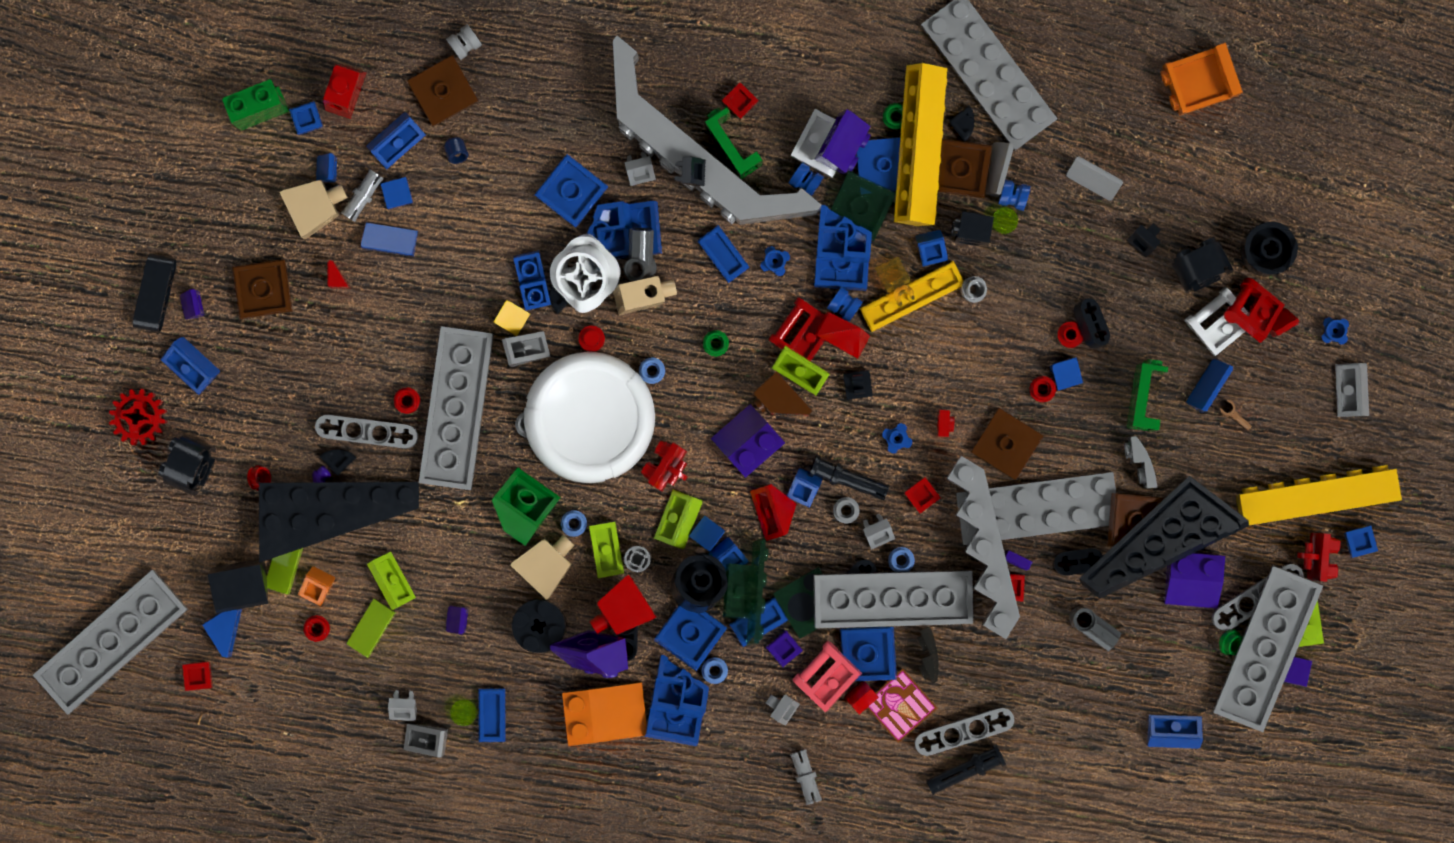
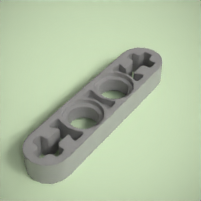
(366, 431)
(1252, 592)
(965, 735)

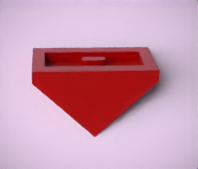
(842, 334)
(773, 510)

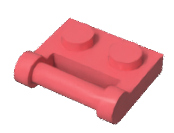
(833, 682)

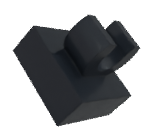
(692, 171)
(1144, 239)
(857, 385)

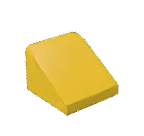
(511, 318)

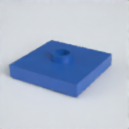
(880, 161)
(571, 191)
(690, 636)
(870, 651)

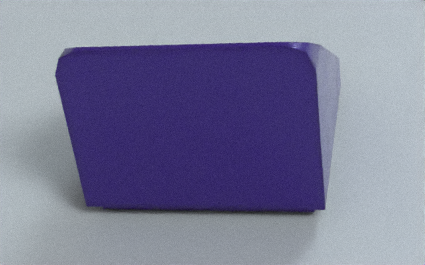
(191, 304)
(457, 619)

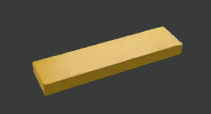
(925, 290)

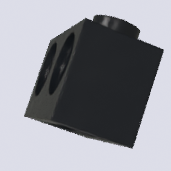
(972, 229)

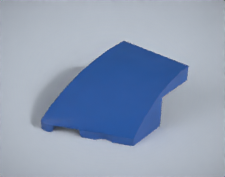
(614, 221)
(841, 253)
(676, 705)

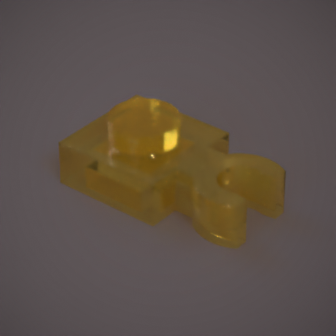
(894, 277)

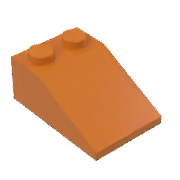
(604, 713)

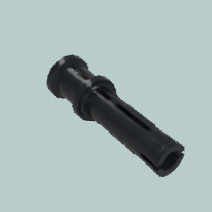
(837, 474)
(936, 784)

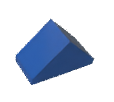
(223, 631)

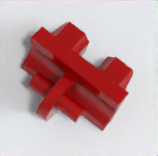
(669, 468)
(1317, 557)

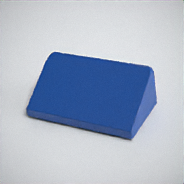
(395, 140)
(389, 239)
(190, 365)
(1209, 385)
(1175, 731)

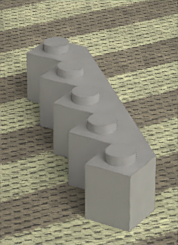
(986, 546)

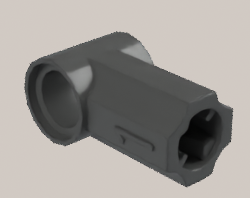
(640, 253)
(1096, 628)

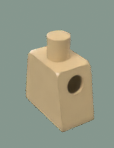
(312, 206)
(632, 297)
(545, 565)

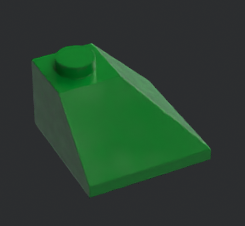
(523, 505)

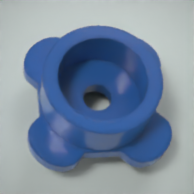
(768, 264)
(1340, 325)
(893, 445)

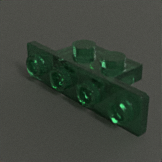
(745, 590)

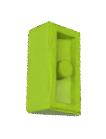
(800, 370)
(678, 519)
(283, 571)
(371, 628)

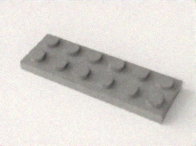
(989, 72)
(456, 408)
(1048, 506)
(893, 599)
(110, 642)
(1267, 648)

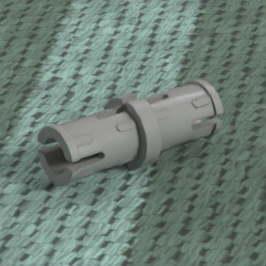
(362, 195)
(806, 777)

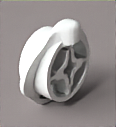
(574, 283)

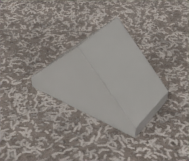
(526, 348)
(426, 740)

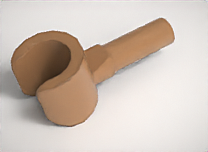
(1235, 415)

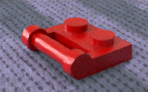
(1261, 314)
(806, 341)

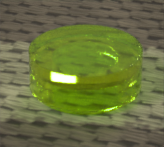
(1005, 220)
(463, 712)

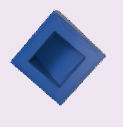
(326, 168)
(931, 247)
(1066, 374)
(804, 488)
(707, 533)
(728, 553)

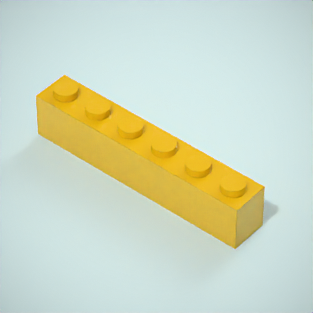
(920, 144)
(1319, 497)

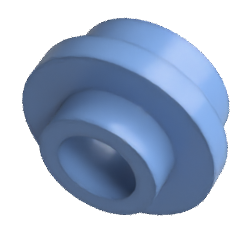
(652, 362)
(565, 523)
(909, 560)
(711, 678)

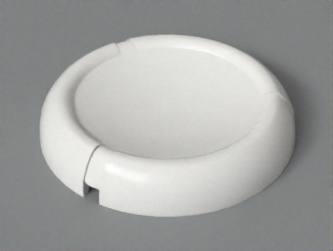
(589, 417)

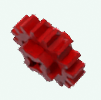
(135, 427)

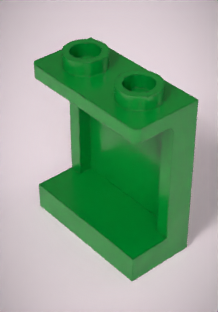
(255, 105)
(741, 167)
(1139, 396)

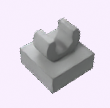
(639, 170)
(878, 533)
(402, 708)
(783, 708)

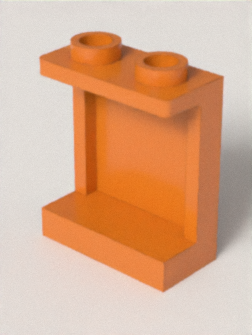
(1201, 80)

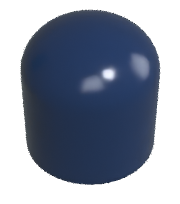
(453, 147)

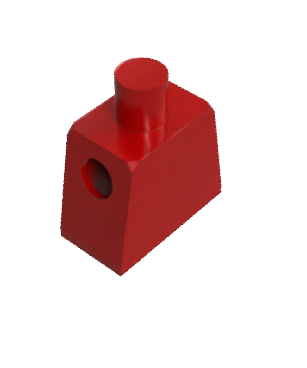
(343, 90)
(622, 608)

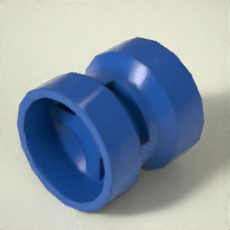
(811, 183)
(1014, 195)
(844, 304)

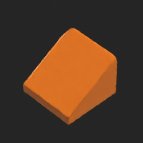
(316, 586)

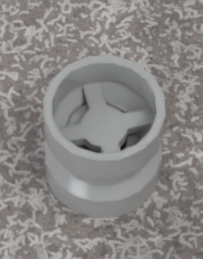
(468, 37)
(640, 560)

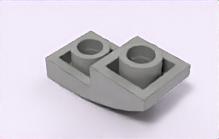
(1138, 454)

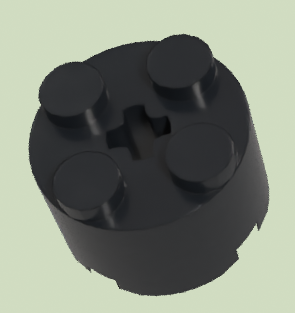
(1254, 255)
(1201, 266)
(187, 464)
(684, 580)
(525, 620)

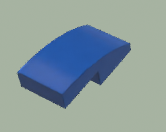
(532, 280)

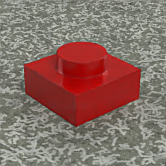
(740, 101)
(945, 423)
(922, 495)
(197, 676)

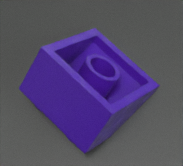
(843, 142)
(748, 440)
(1195, 581)
(593, 653)

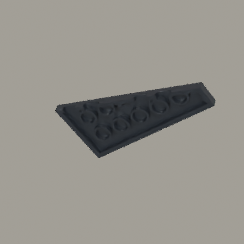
(312, 512)
(1173, 530)

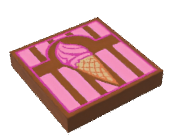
(901, 706)

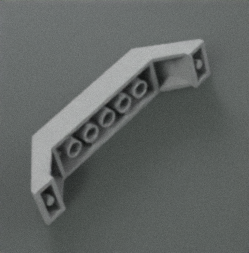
(670, 144)

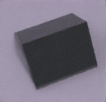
(238, 585)

